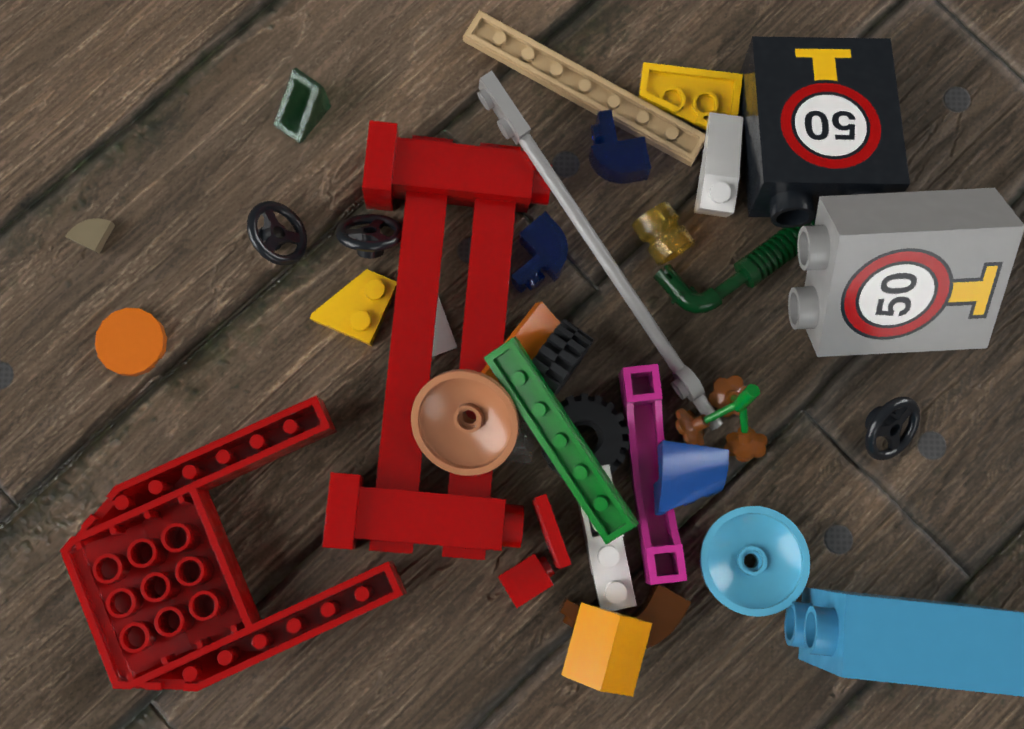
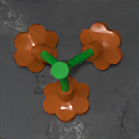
(729, 398)

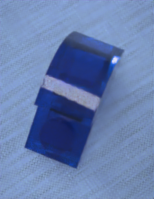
(617, 160)
(549, 250)

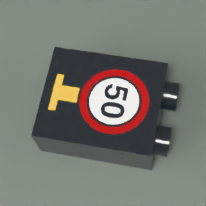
(819, 124)

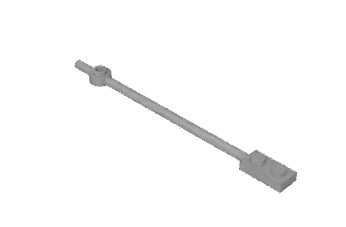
(514, 126)

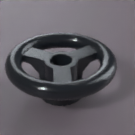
(274, 235)
(368, 239)
(888, 423)

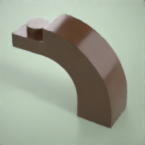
(660, 608)

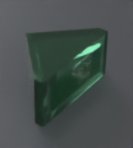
(301, 106)

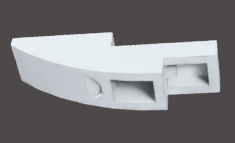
(608, 566)

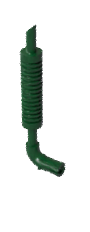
(749, 270)

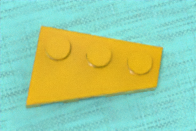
(690, 91)

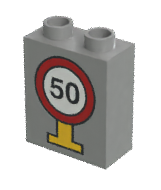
(904, 271)

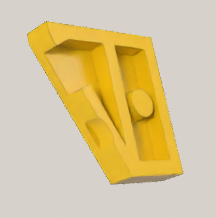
(358, 307)

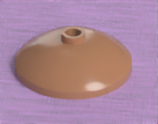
(454, 439)

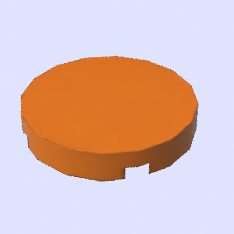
(130, 342)

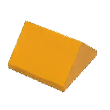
(606, 650)

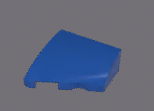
(688, 474)

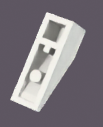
(720, 166)

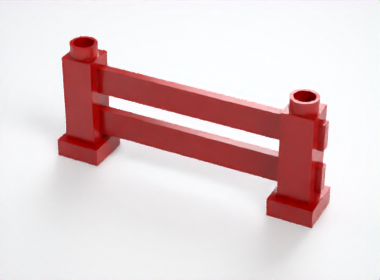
(428, 177)

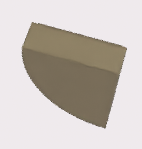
(91, 233)

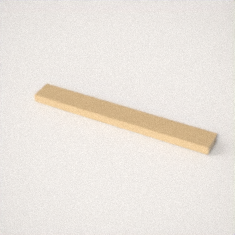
(584, 87)

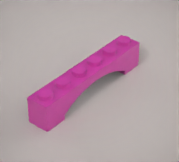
(643, 415)

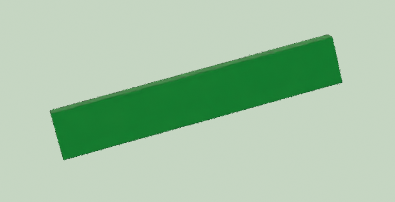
(561, 440)

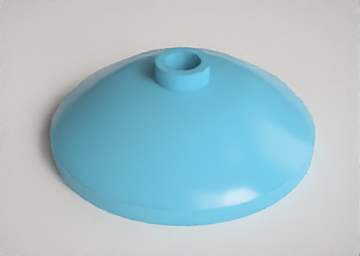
(779, 568)

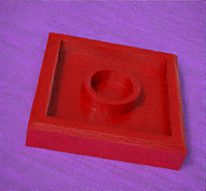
(551, 531)

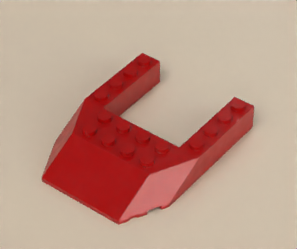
(167, 583)

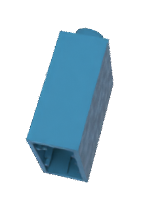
(909, 640)

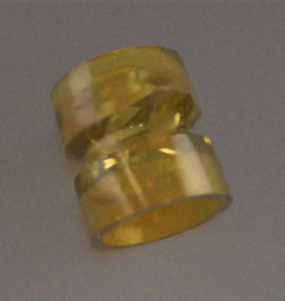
(663, 233)

